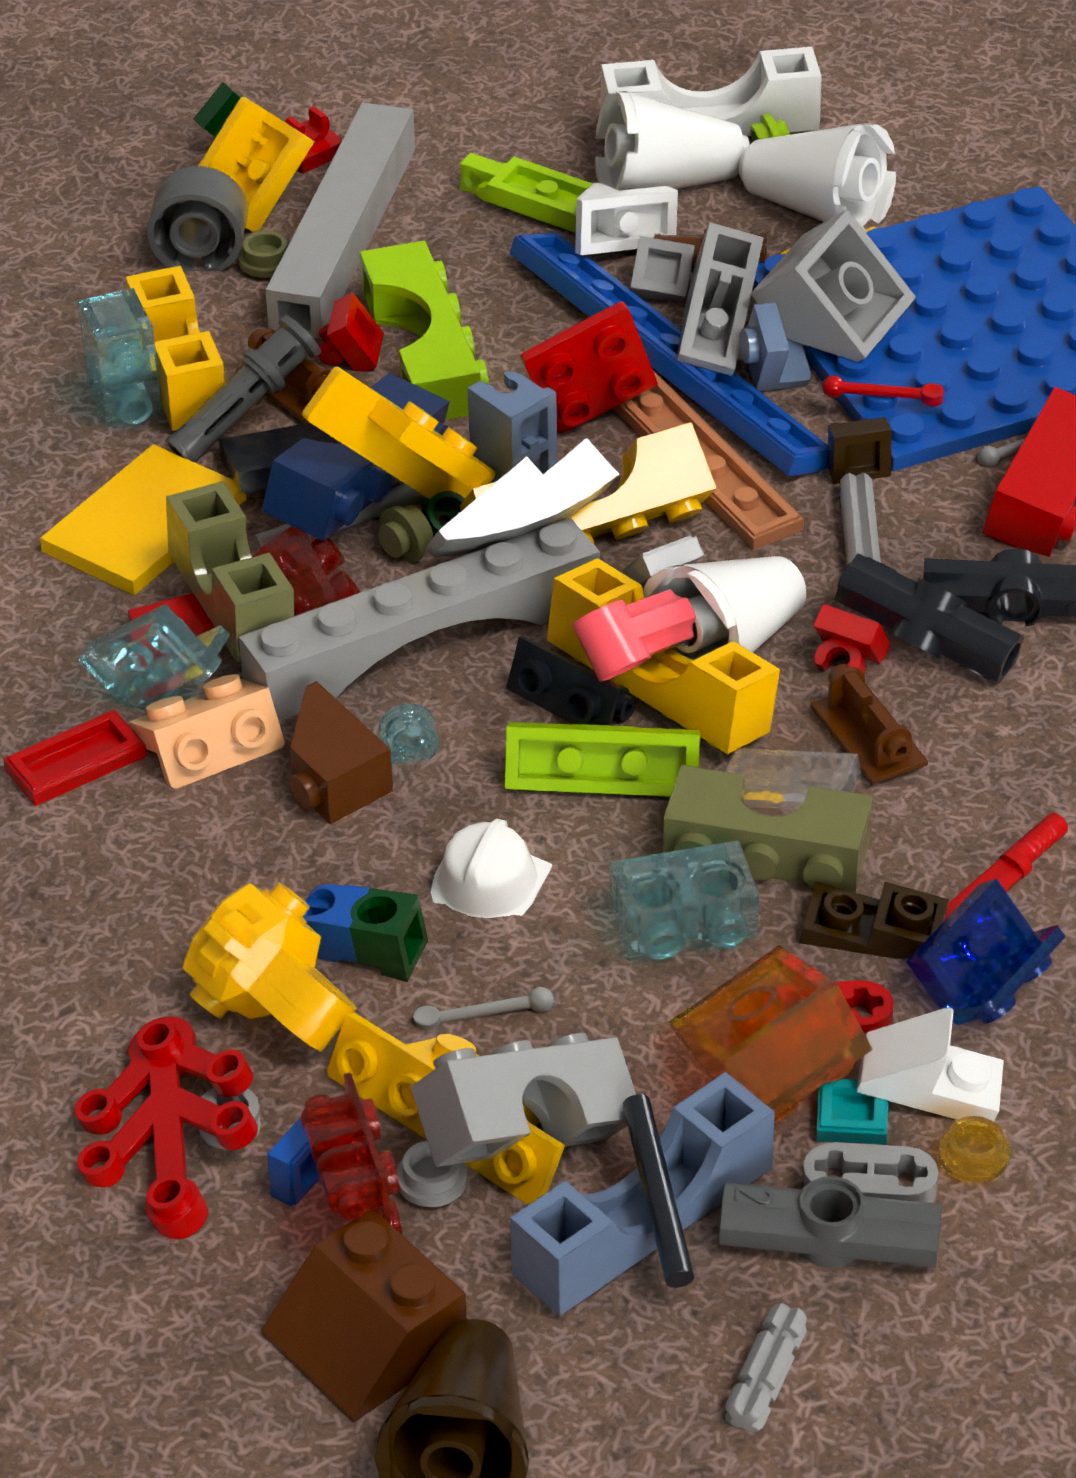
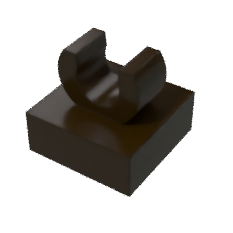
(859, 448)

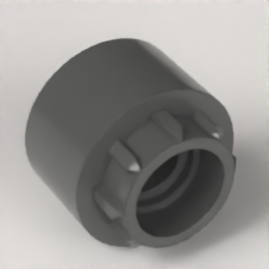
(195, 213)

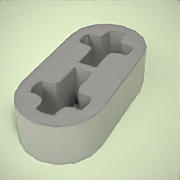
(876, 1169)

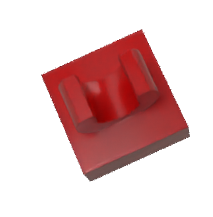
(325, 140)
(351, 336)
(849, 636)

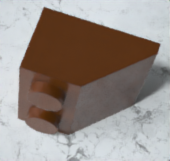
(363, 1314)

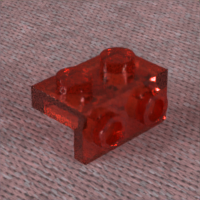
(310, 569)

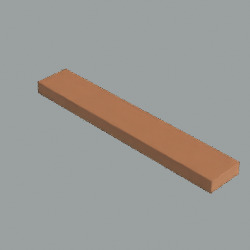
(741, 493)

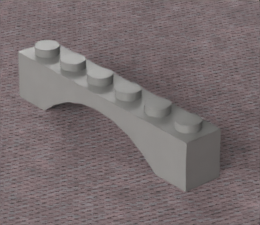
(354, 633)

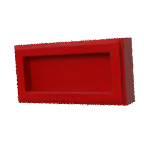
(75, 757)

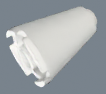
(664, 145)
(824, 172)
(733, 600)

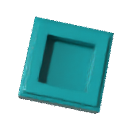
(850, 1115)

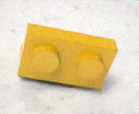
(258, 155)

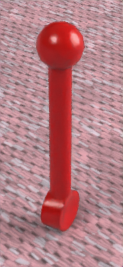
(930, 394)

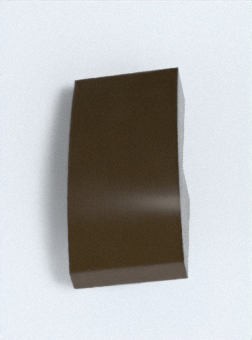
(872, 926)

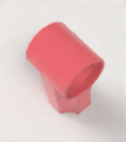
(628, 635)

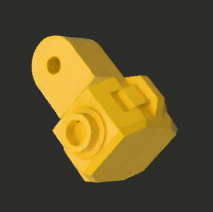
(261, 961)

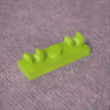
(597, 758)

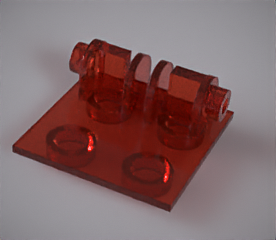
(346, 1156)

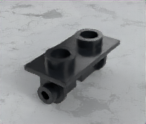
(566, 687)

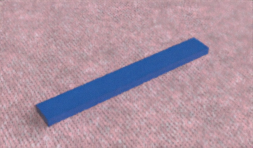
(724, 396)

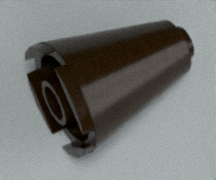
(458, 1411)

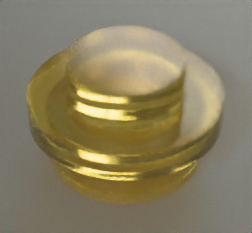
(974, 1150)

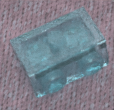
(152, 657)

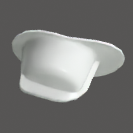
(488, 872)

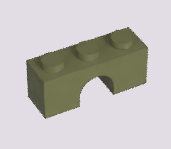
(214, 558)
(813, 844)

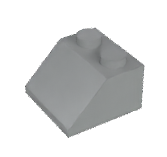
(836, 290)

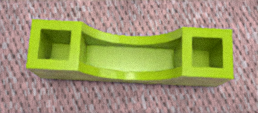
(410, 293)

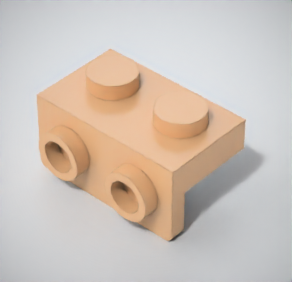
(211, 730)

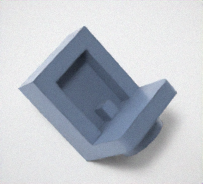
(769, 354)

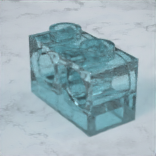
(684, 900)

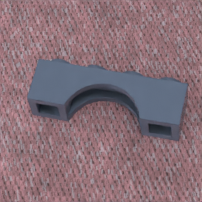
(580, 1242)

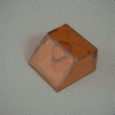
(774, 1031)

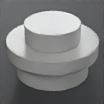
(426, 1184)

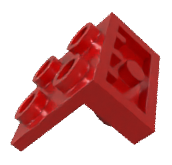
(591, 366)

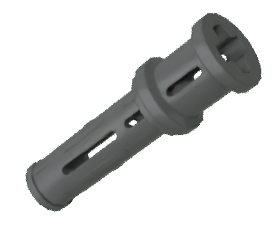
(261, 373)

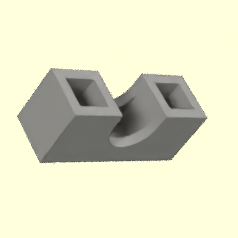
(476, 1103)

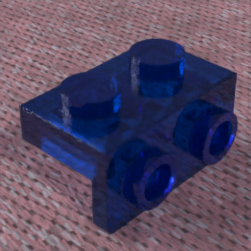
(983, 956)

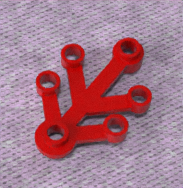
(161, 1055)

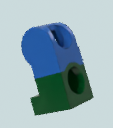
(368, 927)

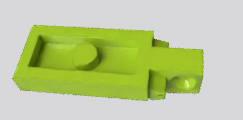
(524, 188)

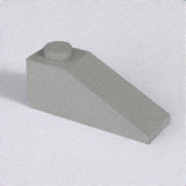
(719, 298)

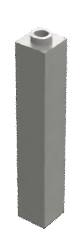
(342, 217)

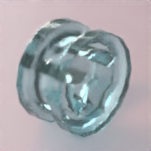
(409, 733)

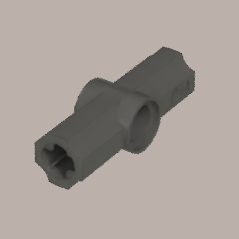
(830, 1223)

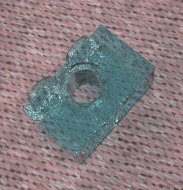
(120, 358)

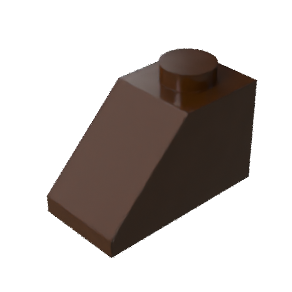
(335, 758)

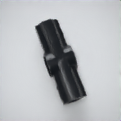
(1008, 586)
(929, 618)

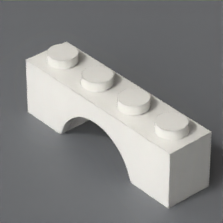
(777, 83)

